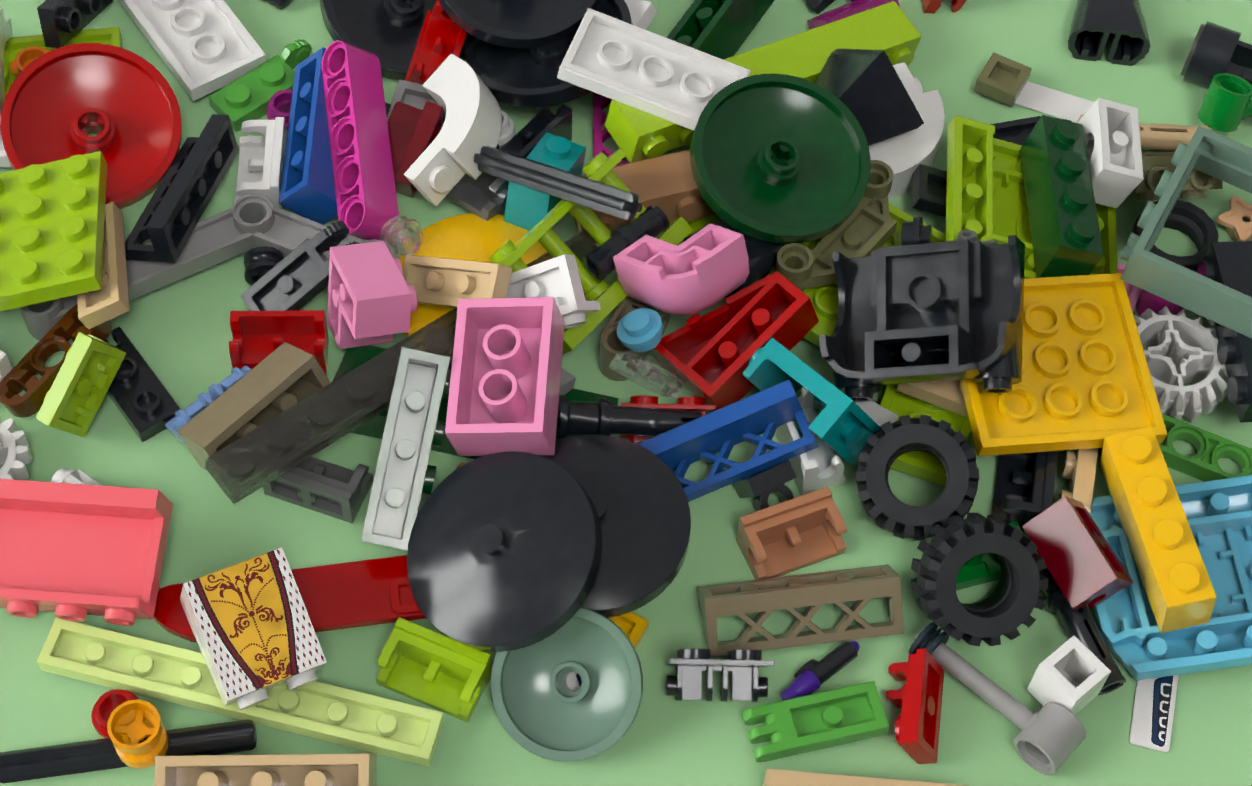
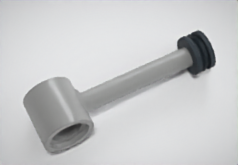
(1045, 736)

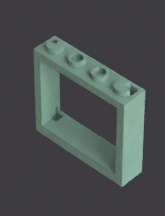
(1220, 159)

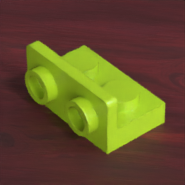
(81, 385)

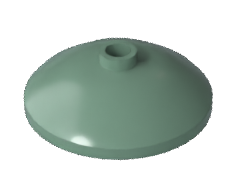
(548, 715)

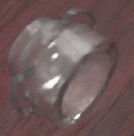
(402, 235)

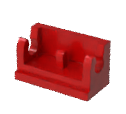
(436, 41)
(262, 332)

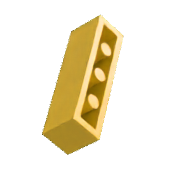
(1157, 530)

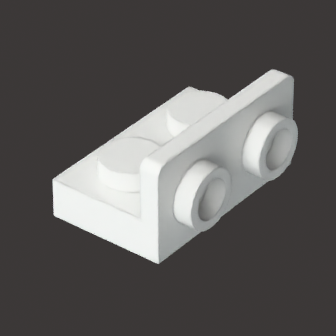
(555, 279)

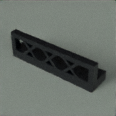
(183, 193)

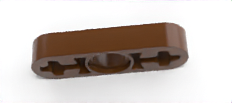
(23, 374)

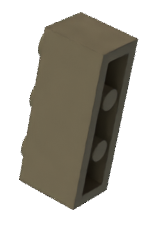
(259, 396)

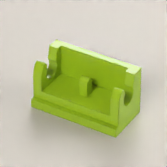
(434, 669)

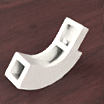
(470, 123)
(917, 146)

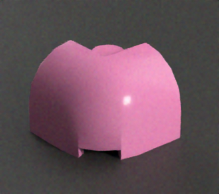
(686, 275)

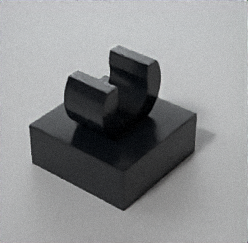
(764, 483)

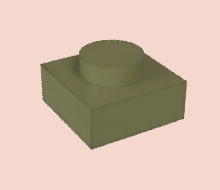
(1002, 79)

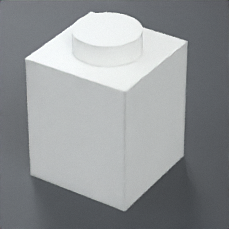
(1069, 677)

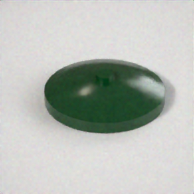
(780, 158)

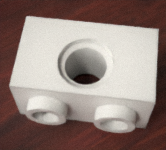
(1113, 150)

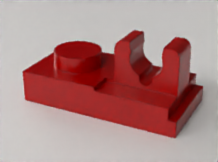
(920, 705)

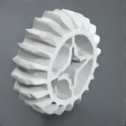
(1182, 354)

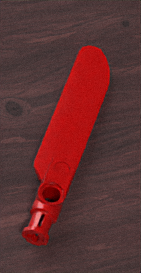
(333, 596)

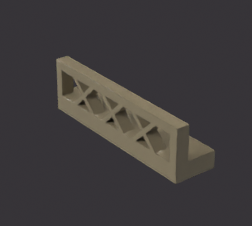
(802, 591)

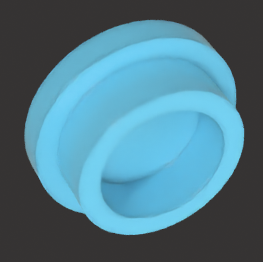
(640, 329)

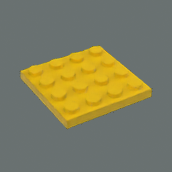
(1078, 373)

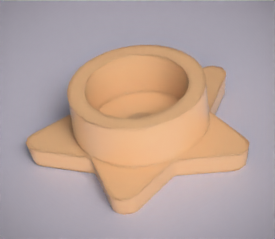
(1233, 222)

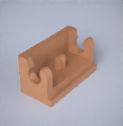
(791, 534)

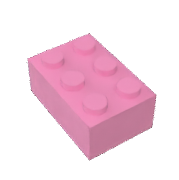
(505, 376)

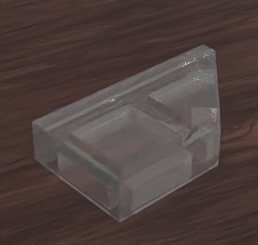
(647, 374)

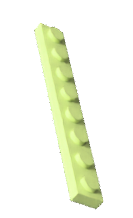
(184, 679)

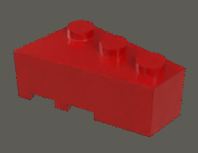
(717, 347)

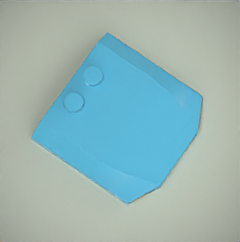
(1222, 528)

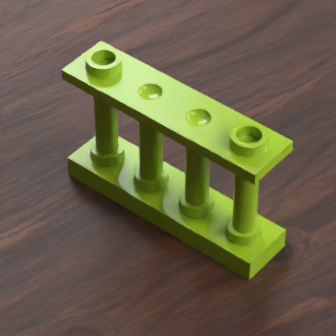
(607, 293)

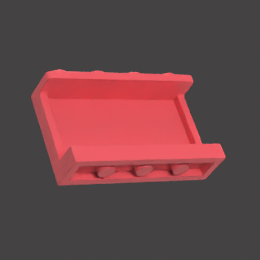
(81, 550)

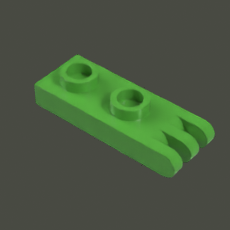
(816, 721)

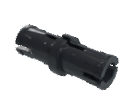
(650, 222)

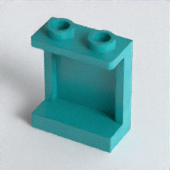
(841, 421)

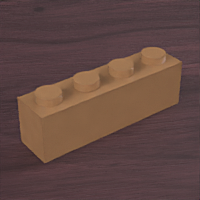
(660, 182)

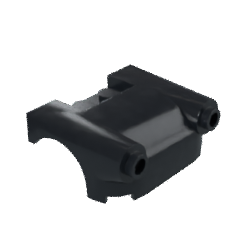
(928, 316)

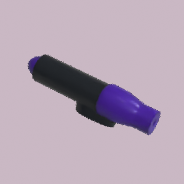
(815, 672)

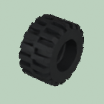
(908, 436)
(1006, 606)

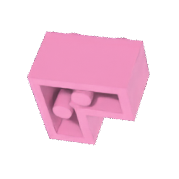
(367, 295)

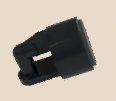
(1215, 52)

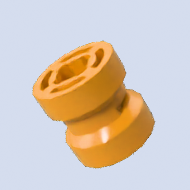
(130, 725)

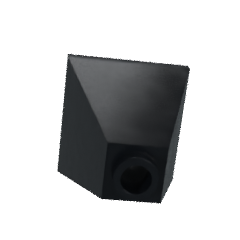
(871, 92)

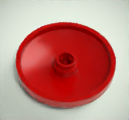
(102, 92)

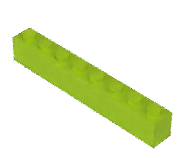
(799, 55)

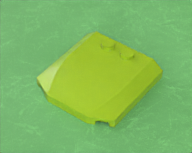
(990, 196)

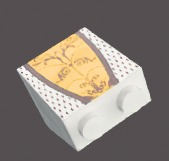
(253, 629)

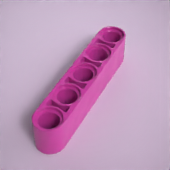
(359, 139)

